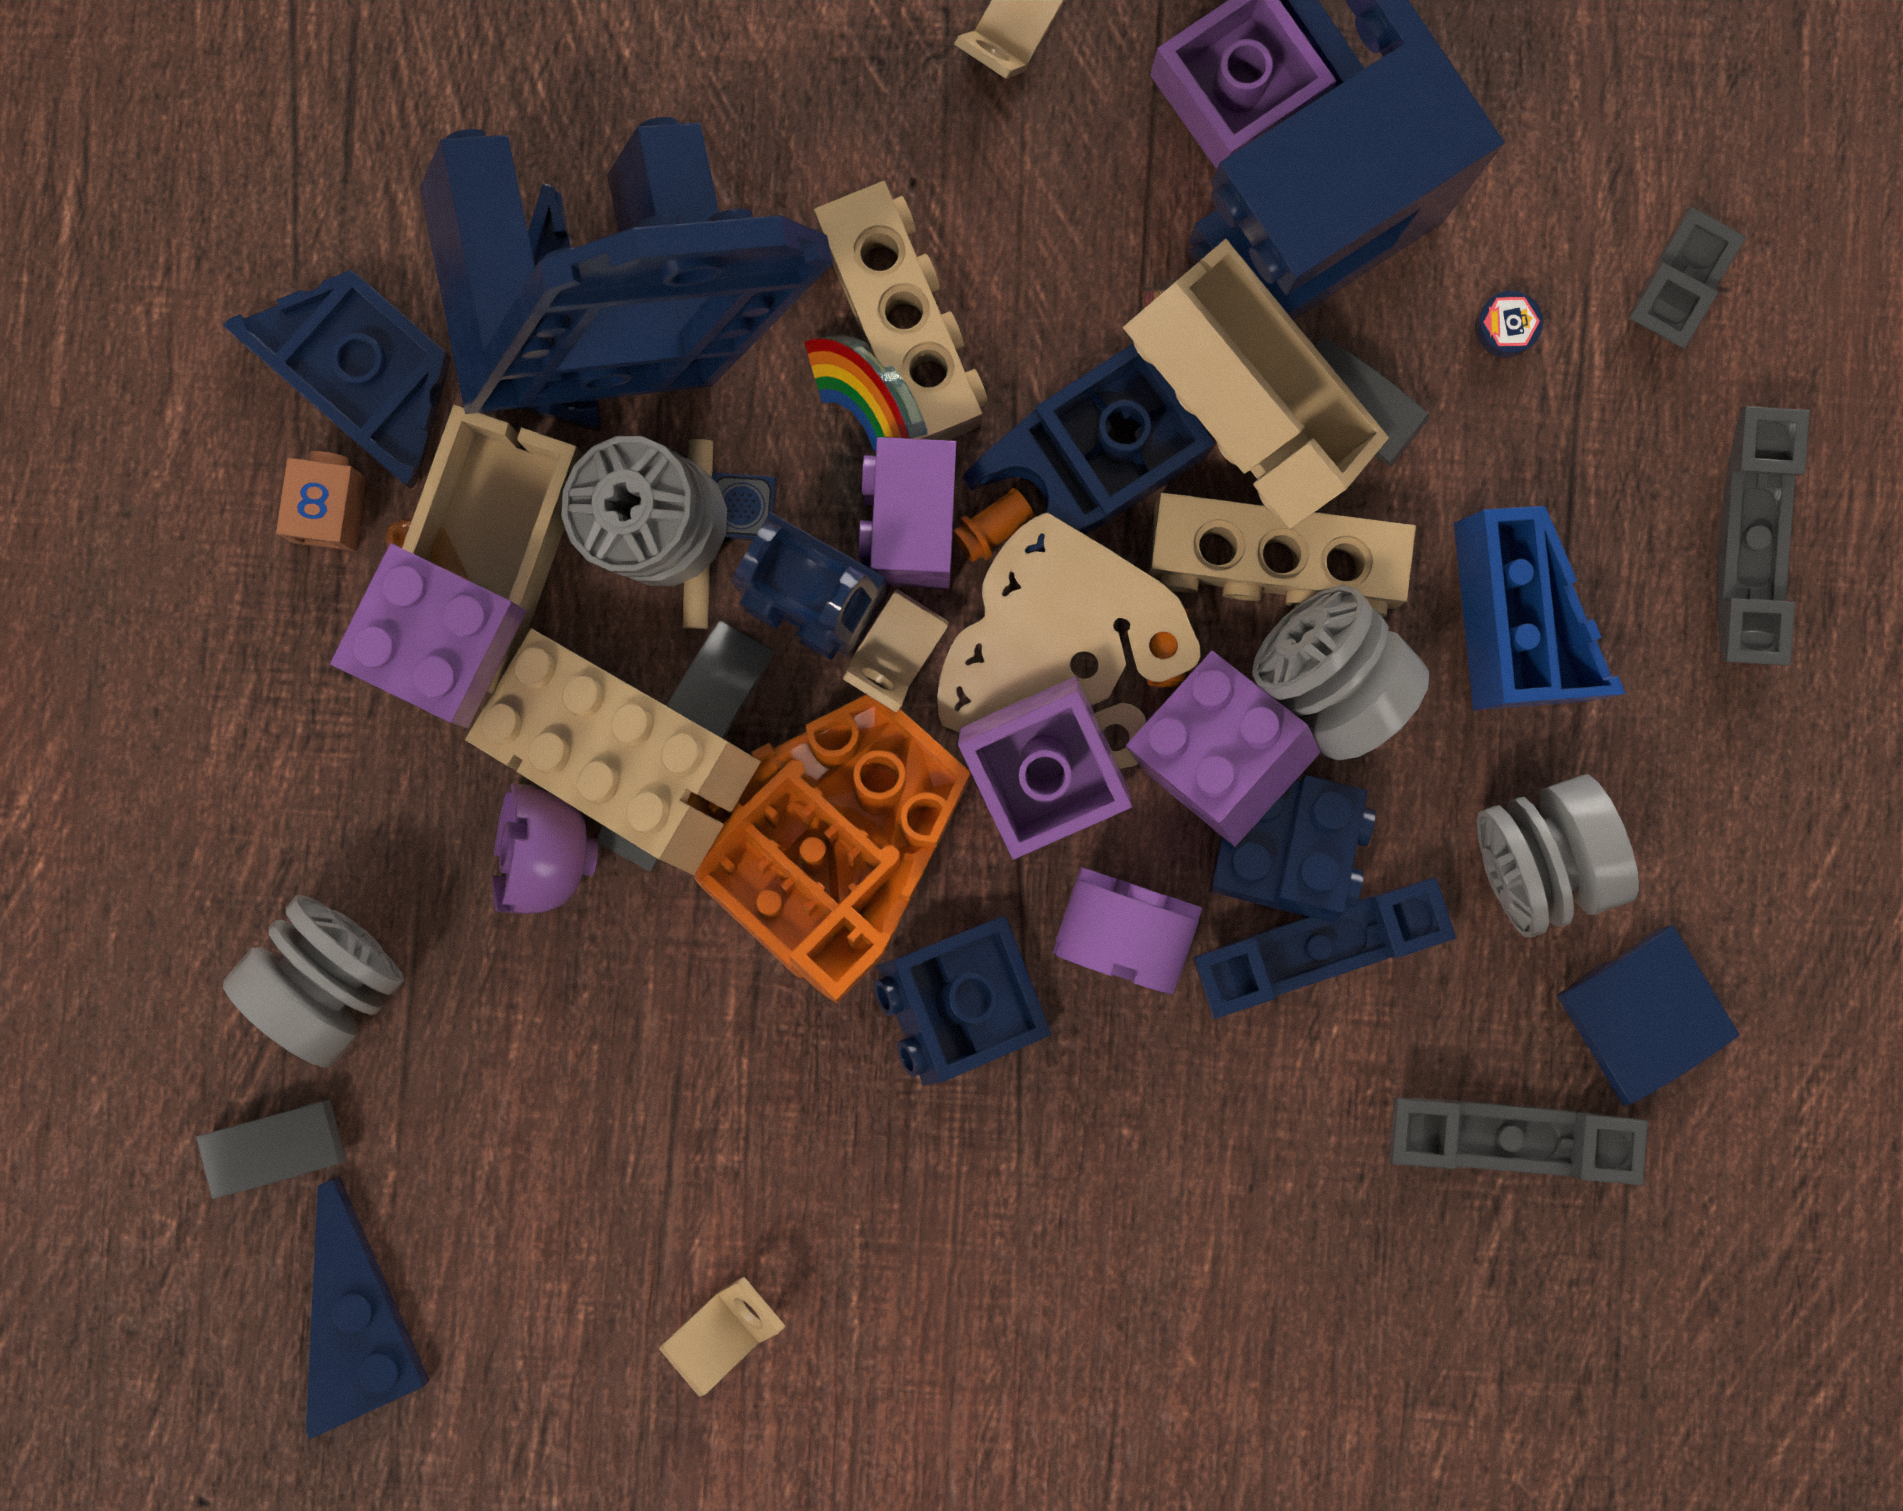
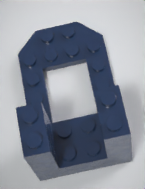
(1357, 166)
(623, 314)

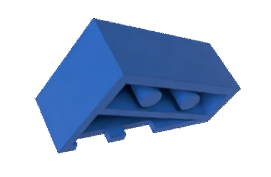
(1523, 615)

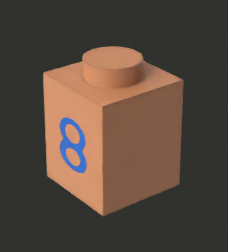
(322, 502)

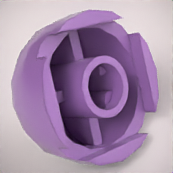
(540, 851)

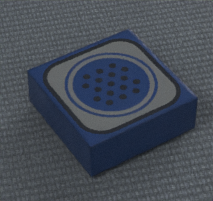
(747, 502)

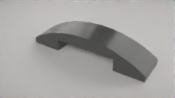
(1756, 535)
(710, 696)
(1518, 1139)

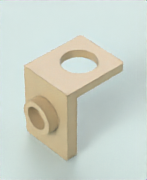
(1010, 34)
(895, 649)
(720, 1335)

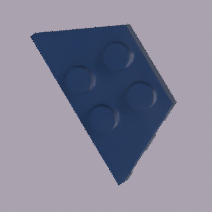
(355, 365)

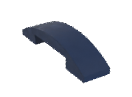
(1316, 950)

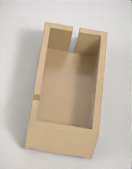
(1257, 385)
(496, 508)
(611, 751)

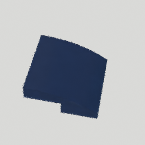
(1648, 1015)

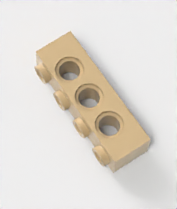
(873, 221)
(1378, 548)

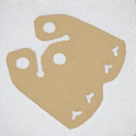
(1062, 609)

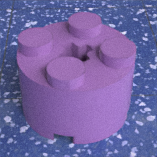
(1127, 931)

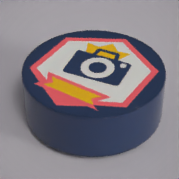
(1508, 324)

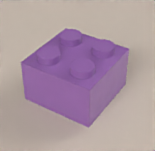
(1239, 74)
(912, 511)
(428, 636)
(1224, 748)
(1044, 767)

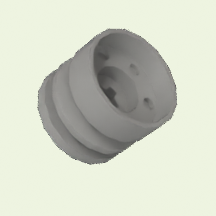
(668, 534)
(1342, 672)
(1557, 855)
(305, 992)

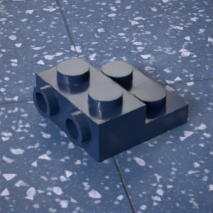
(1300, 852)
(961, 1002)

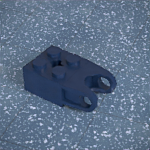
(1076, 463)
(809, 587)

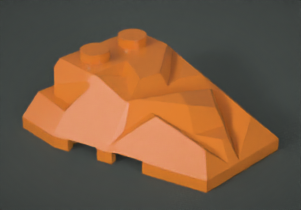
(833, 840)

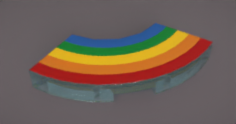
(861, 384)

